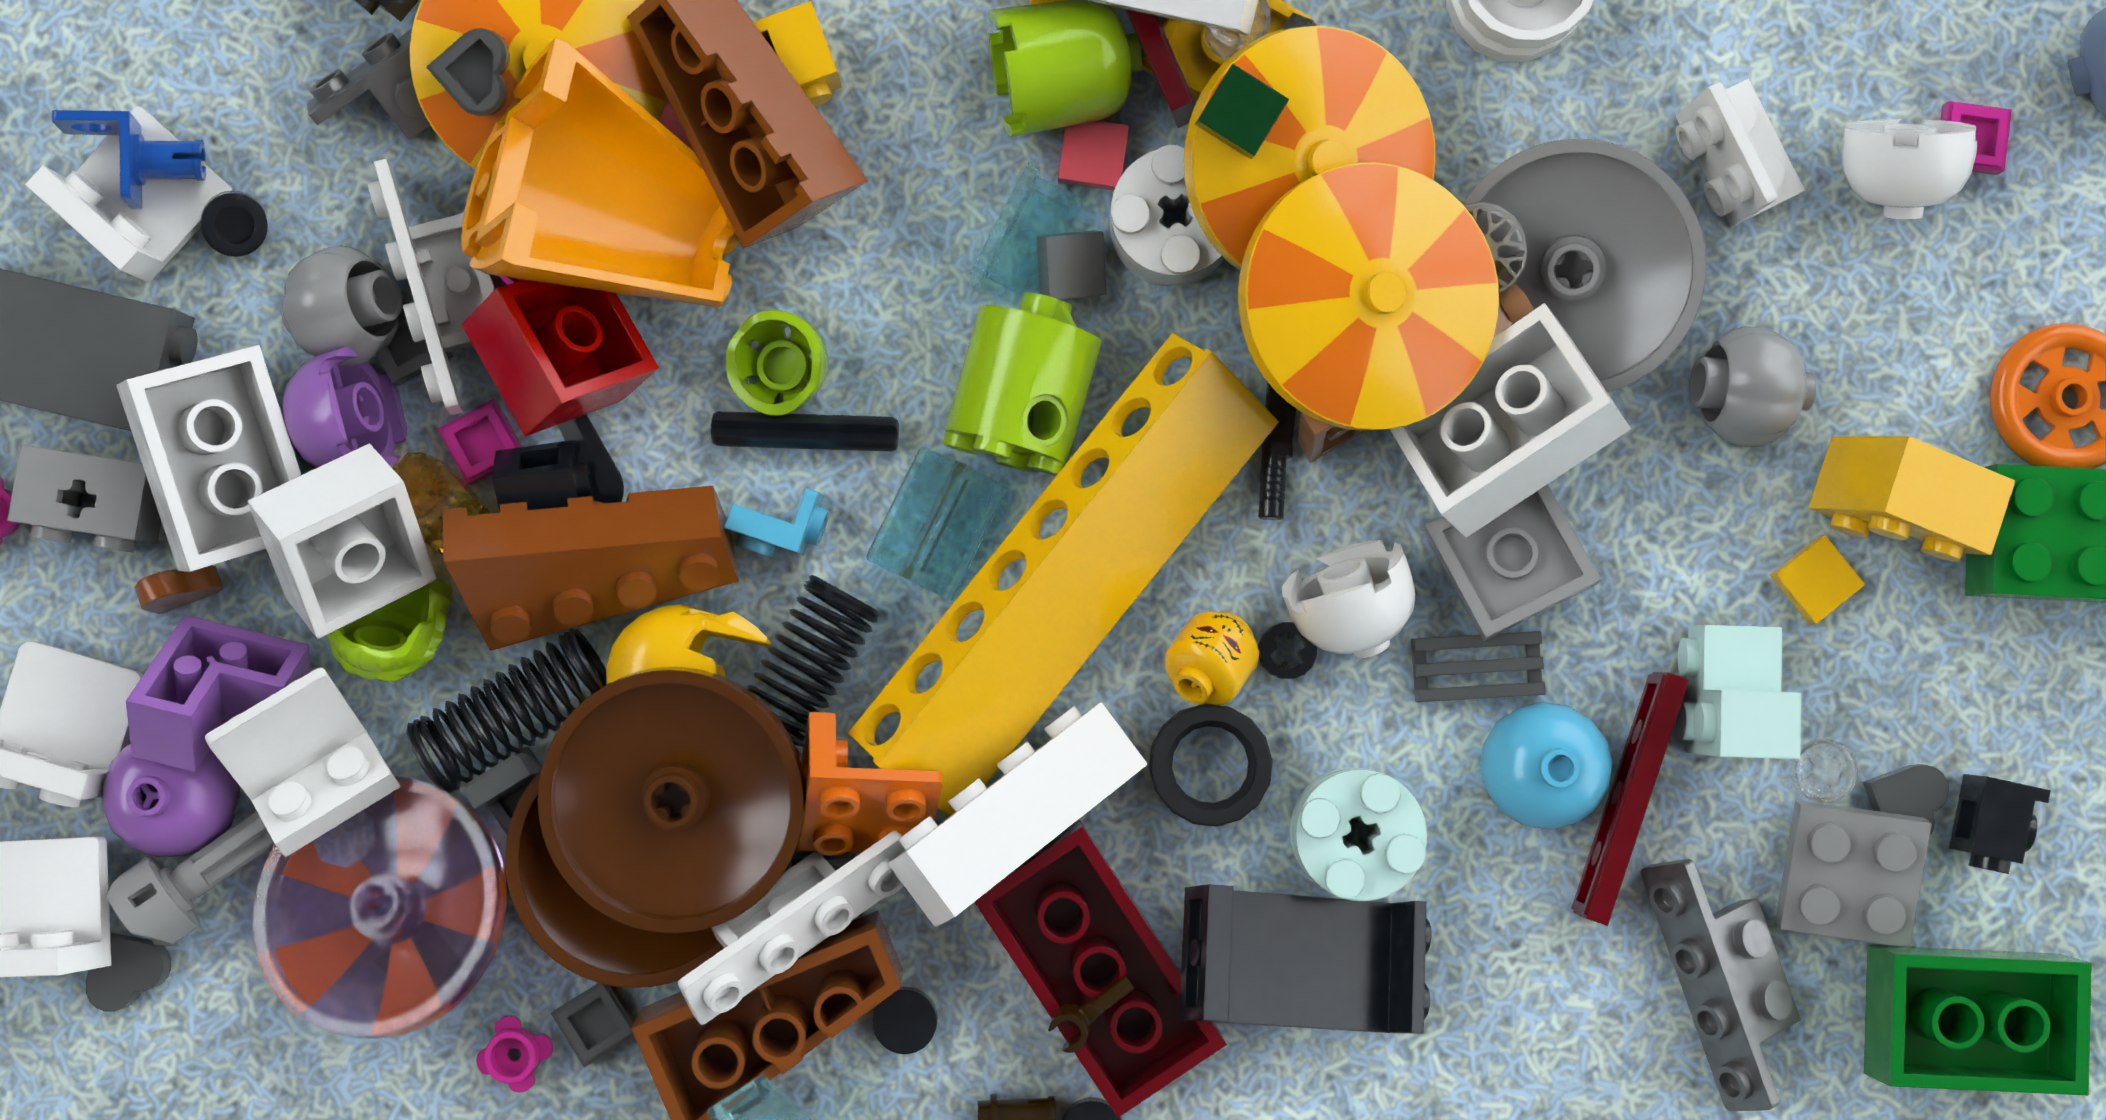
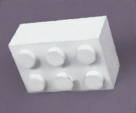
(1514, 426)
(207, 448)

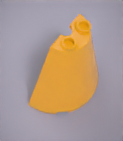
(594, 193)

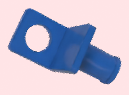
(138, 157)

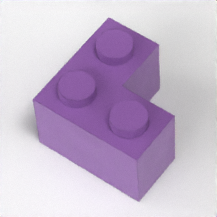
(202, 682)

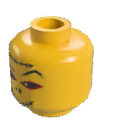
(1212, 658)

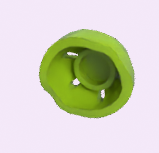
(780, 365)

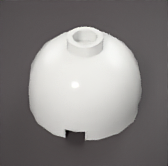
(1907, 163)
(1355, 600)

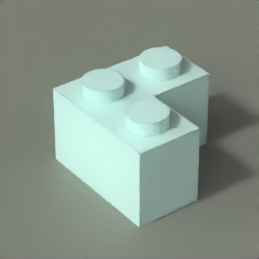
(1737, 694)

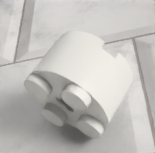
(1136, 214)

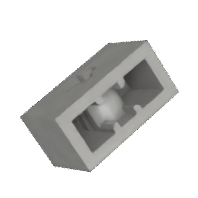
(51, 492)

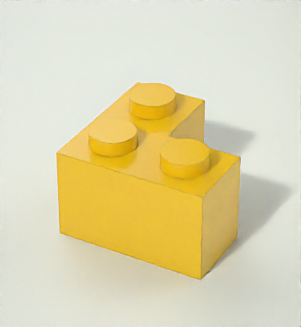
(1913, 491)

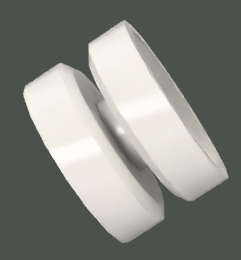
(1516, 27)

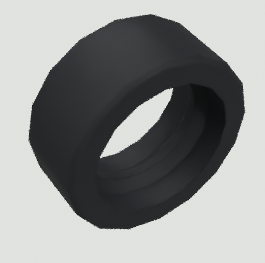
(1258, 768)

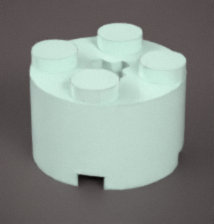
(1391, 848)

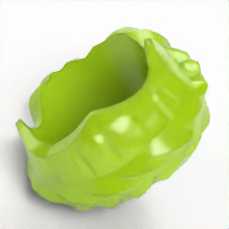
(395, 637)

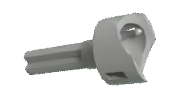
(160, 902)

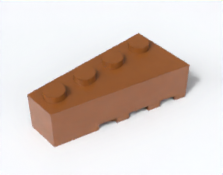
(744, 116)
(585, 561)
(771, 1024)

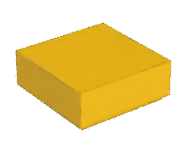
(1817, 579)

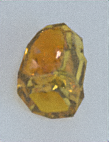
(435, 487)

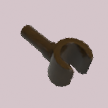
(1089, 1012)

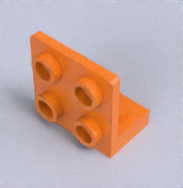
(857, 806)

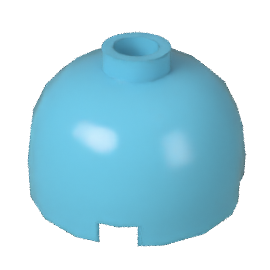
(1546, 765)

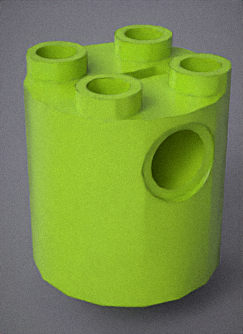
(1023, 385)

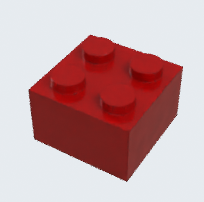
(558, 350)

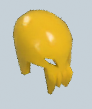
(675, 638)

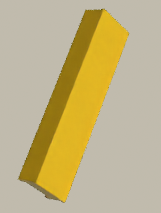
(1075, 579)

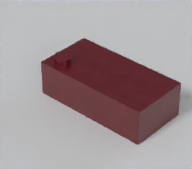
(1076, 937)

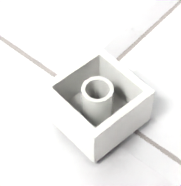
(343, 540)

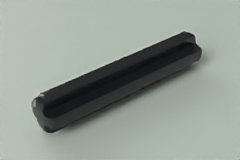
(805, 431)

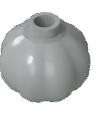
(335, 297)
(1755, 383)

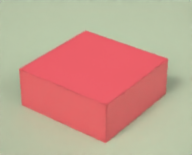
(1093, 154)

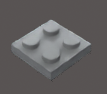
(1514, 563)
(1853, 873)

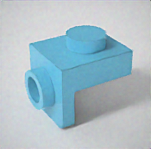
(763, 532)

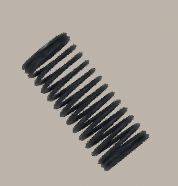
(841, 602)
(581, 658)

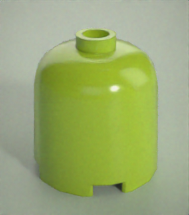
(1061, 63)

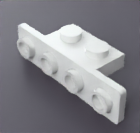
(440, 281)
(788, 922)

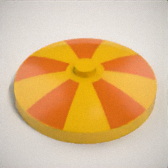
(591, 27)
(1343, 109)
(1368, 297)

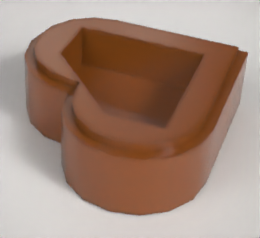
(176, 588)

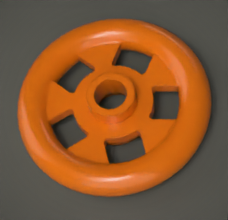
(2012, 401)

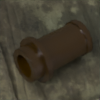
(1017, 1109)

